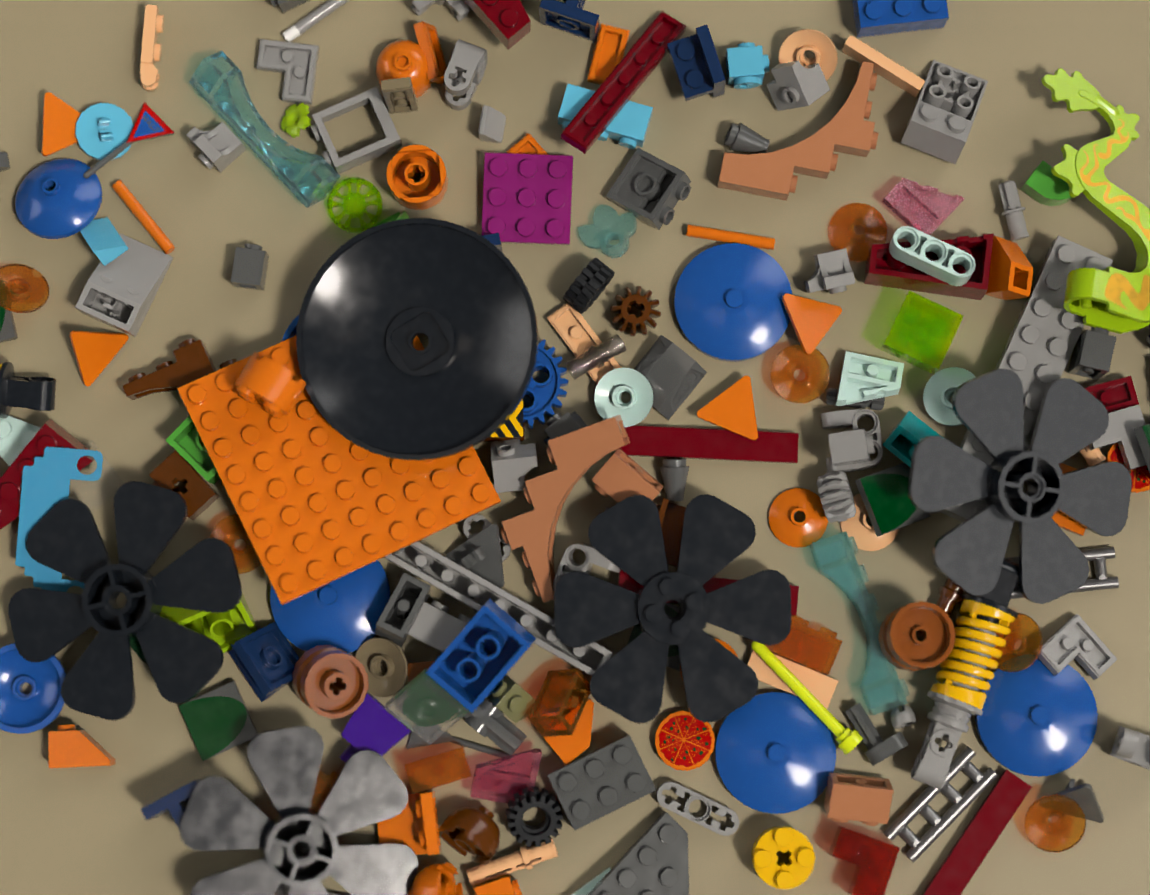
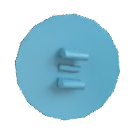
(103, 129)

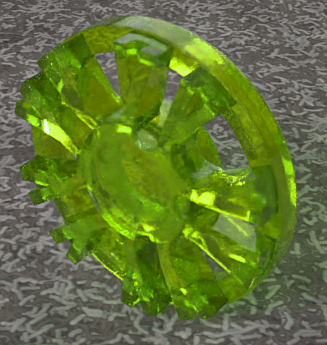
(355, 205)

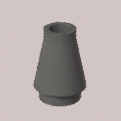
(744, 139)
(674, 477)

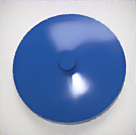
(732, 302)
(336, 613)
(1037, 719)
(775, 753)

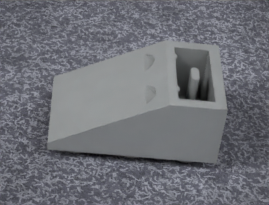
(944, 112)
(125, 287)

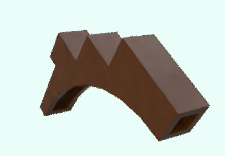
(191, 364)

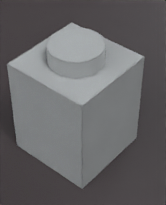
(850, 447)

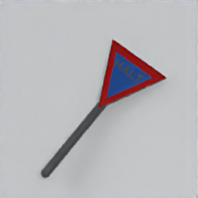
(147, 127)

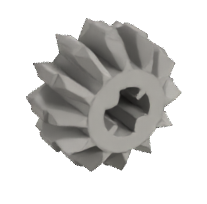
(836, 496)

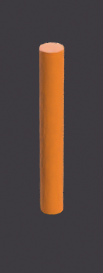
(143, 217)
(730, 237)

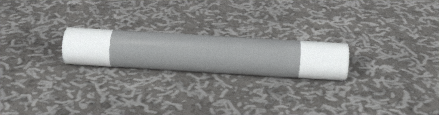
(312, 19)

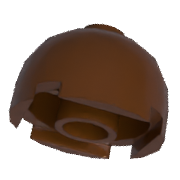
(472, 832)

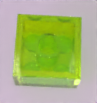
(921, 332)

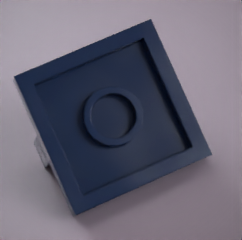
(570, 18)
(697, 65)
(265, 660)
(174, 802)

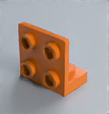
(415, 826)

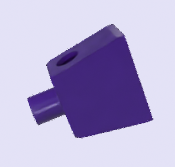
(372, 729)

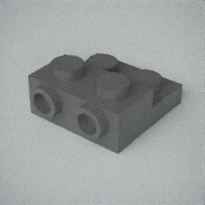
(650, 188)

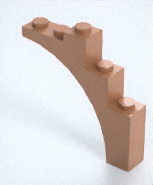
(773, 172)
(548, 492)

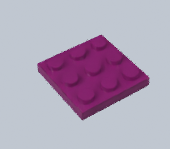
(528, 198)

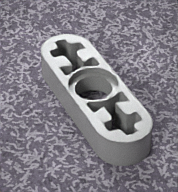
(721, 811)

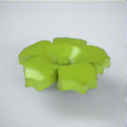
(295, 119)

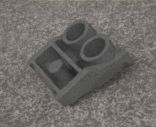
(670, 374)

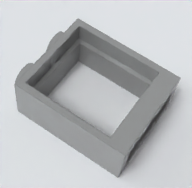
(364, 154)

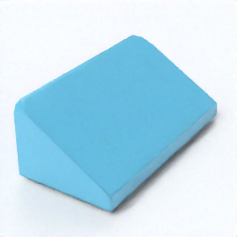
(104, 240)

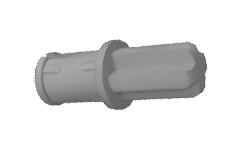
(1013, 210)

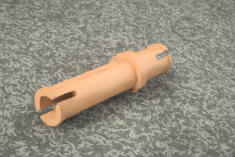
(505, 865)

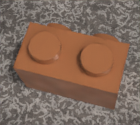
(624, 478)
(858, 799)

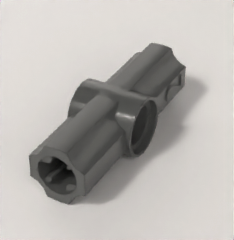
(491, 723)

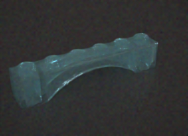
(224, 89)
(838, 563)

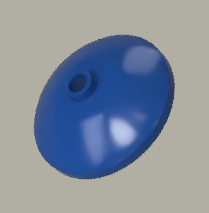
(63, 209)
(32, 711)

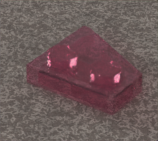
(921, 205)
(505, 776)

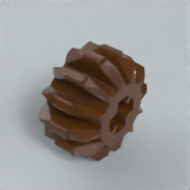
(639, 302)

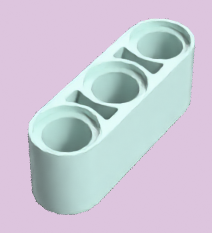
(947, 254)

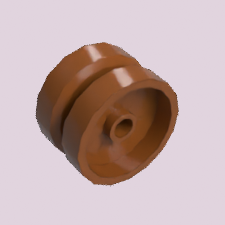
(920, 621)
(330, 681)

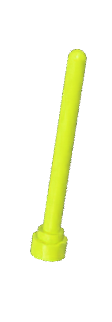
(845, 737)

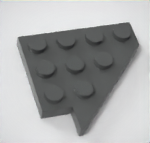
(652, 865)

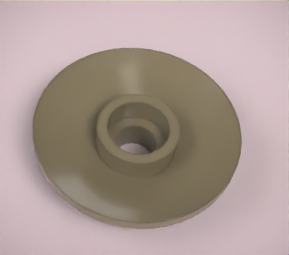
(383, 681)

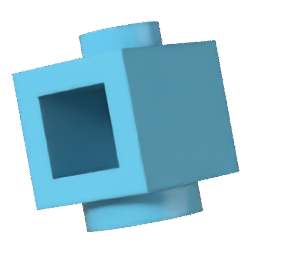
(746, 65)

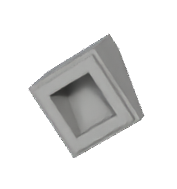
(491, 125)

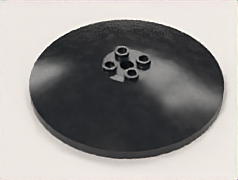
(362, 328)

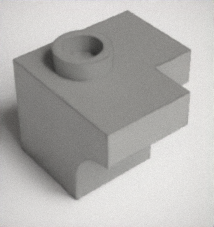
(796, 85)
(217, 146)
(831, 272)
(511, 463)

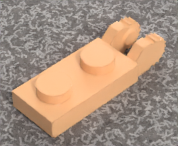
(150, 49)

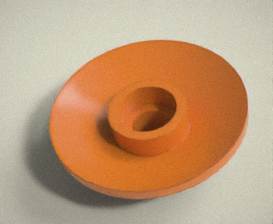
(782, 517)

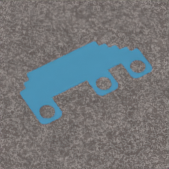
(41, 490)

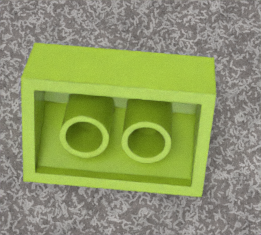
(221, 627)

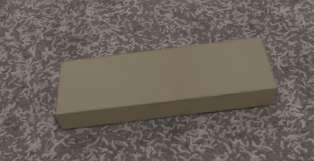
(399, 95)

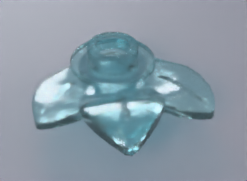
(609, 227)

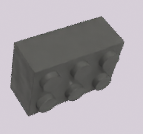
(601, 782)

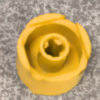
(800, 857)

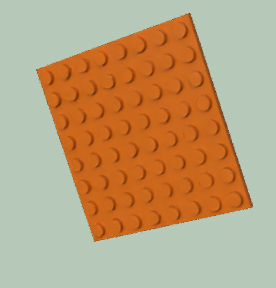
(312, 495)

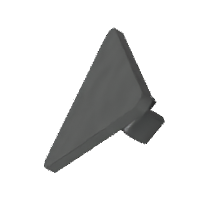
(482, 555)
(1085, 798)

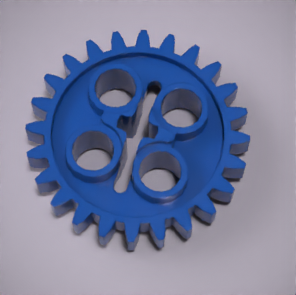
(545, 393)

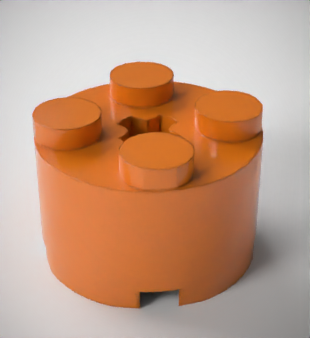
(402, 171)
(269, 384)

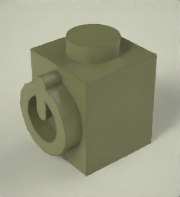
(511, 699)

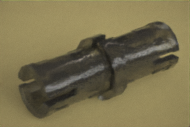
(595, 356)

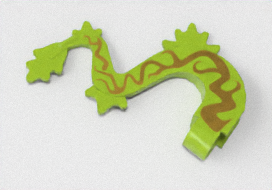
(1106, 296)

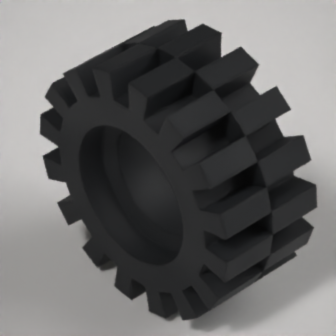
(588, 285)
(538, 832)

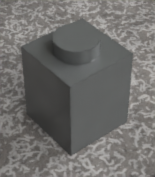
(250, 267)

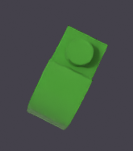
(1046, 187)

